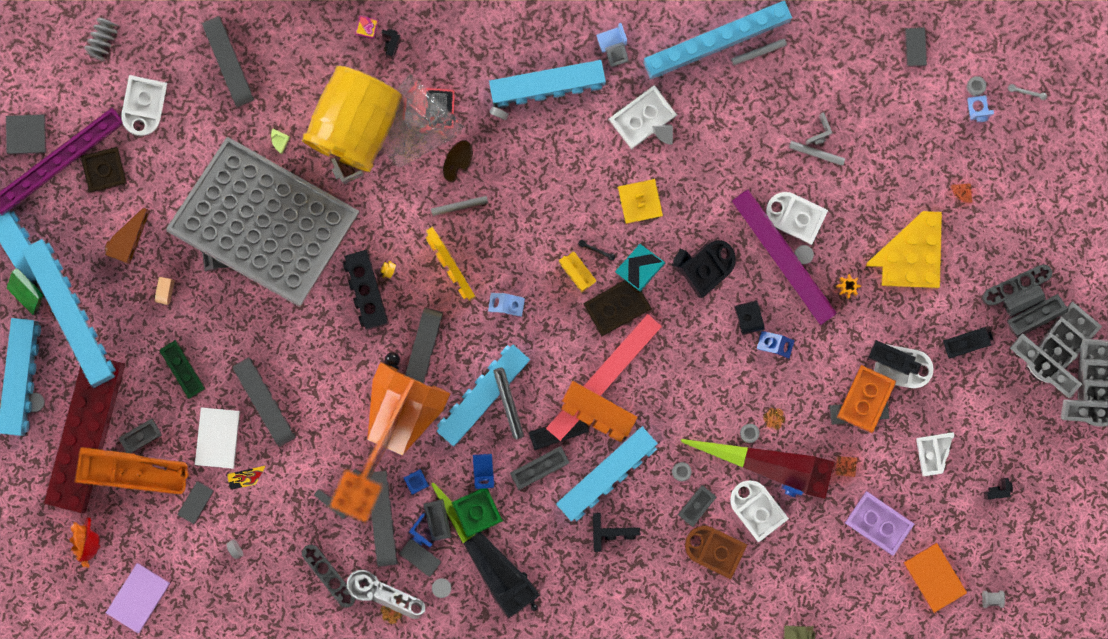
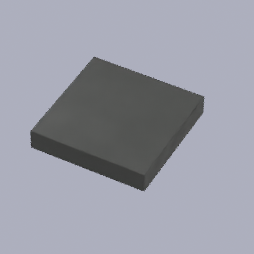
(26, 134)

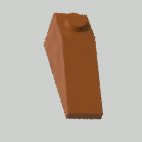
(125, 241)

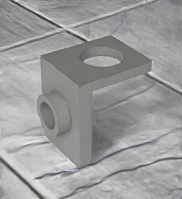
(818, 139)
(338, 173)

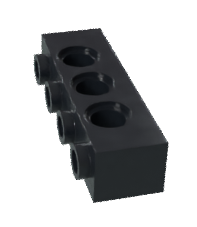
(362, 260)

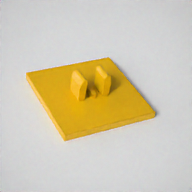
(640, 201)

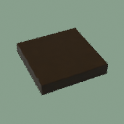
(103, 170)

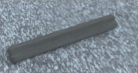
(508, 403)

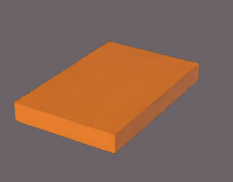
(866, 399)
(935, 577)

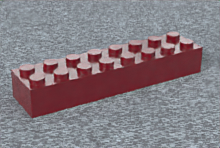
(84, 428)

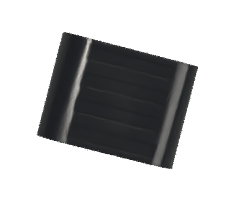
(749, 317)

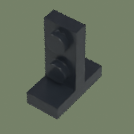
(969, 342)
(610, 533)

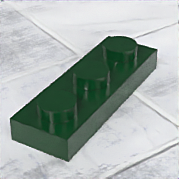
(182, 369)

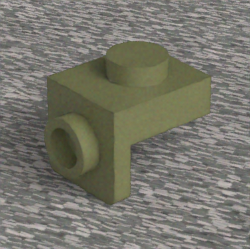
(799, 632)

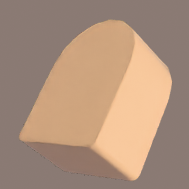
(164, 290)

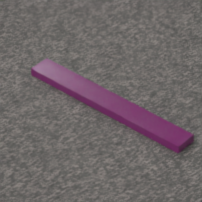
(59, 160)
(784, 257)

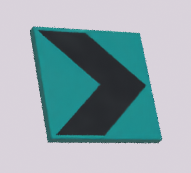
(640, 267)

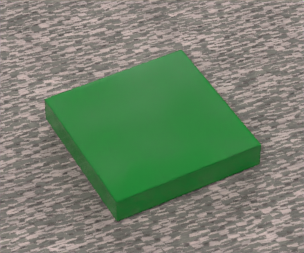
(24, 291)
(476, 512)

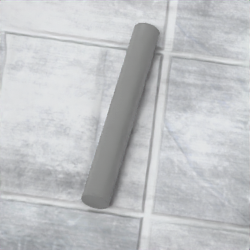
(758, 52)
(817, 153)
(459, 205)

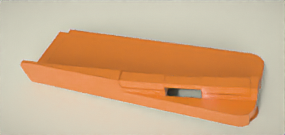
(130, 471)

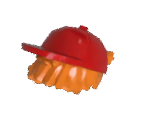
(85, 542)

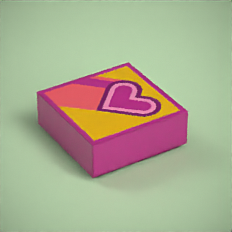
(367, 27)

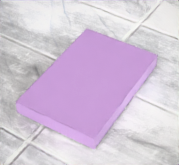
(879, 523)
(138, 598)

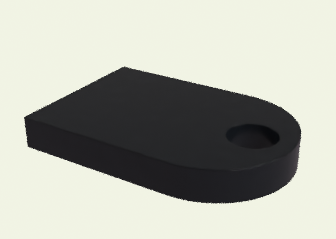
(707, 267)

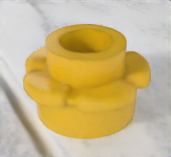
(387, 269)

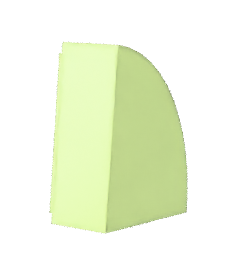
(279, 140)

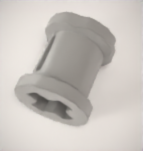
(993, 599)

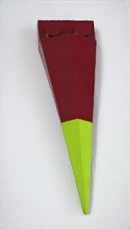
(797, 471)

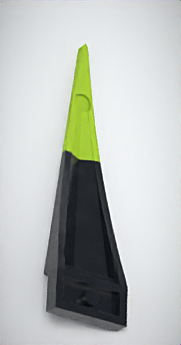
(504, 581)

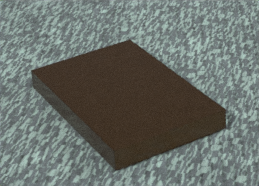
(616, 307)

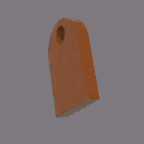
(716, 551)

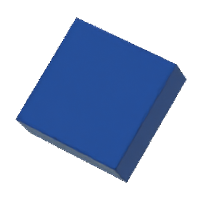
(416, 481)

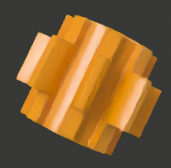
(854, 286)

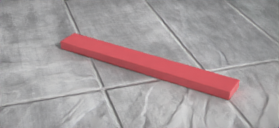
(609, 371)

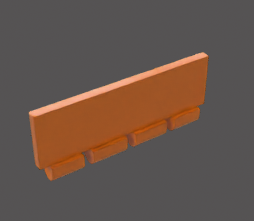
(597, 408)

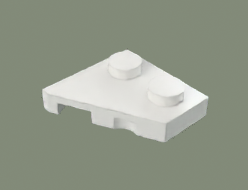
(933, 453)

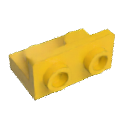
(577, 271)

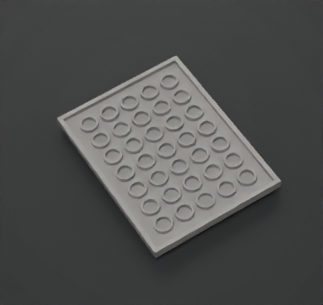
(263, 221)

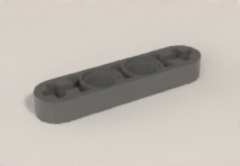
(1016, 284)
(325, 578)

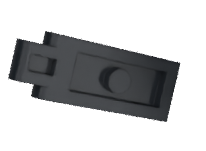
(894, 358)

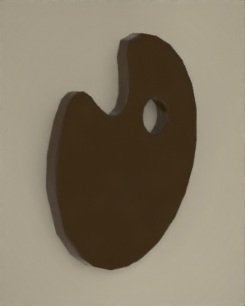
(458, 157)

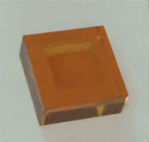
(846, 466)

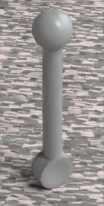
(1012, 88)

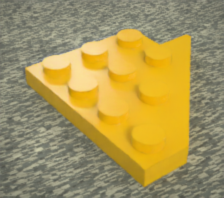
(913, 254)
(446, 260)

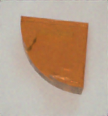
(963, 192)

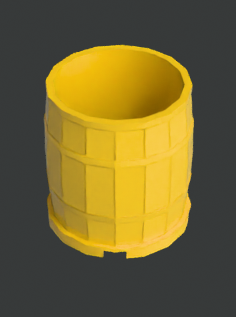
(352, 118)

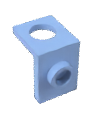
(612, 37)
(980, 116)
(507, 304)

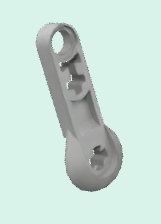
(382, 593)

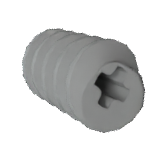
(101, 38)

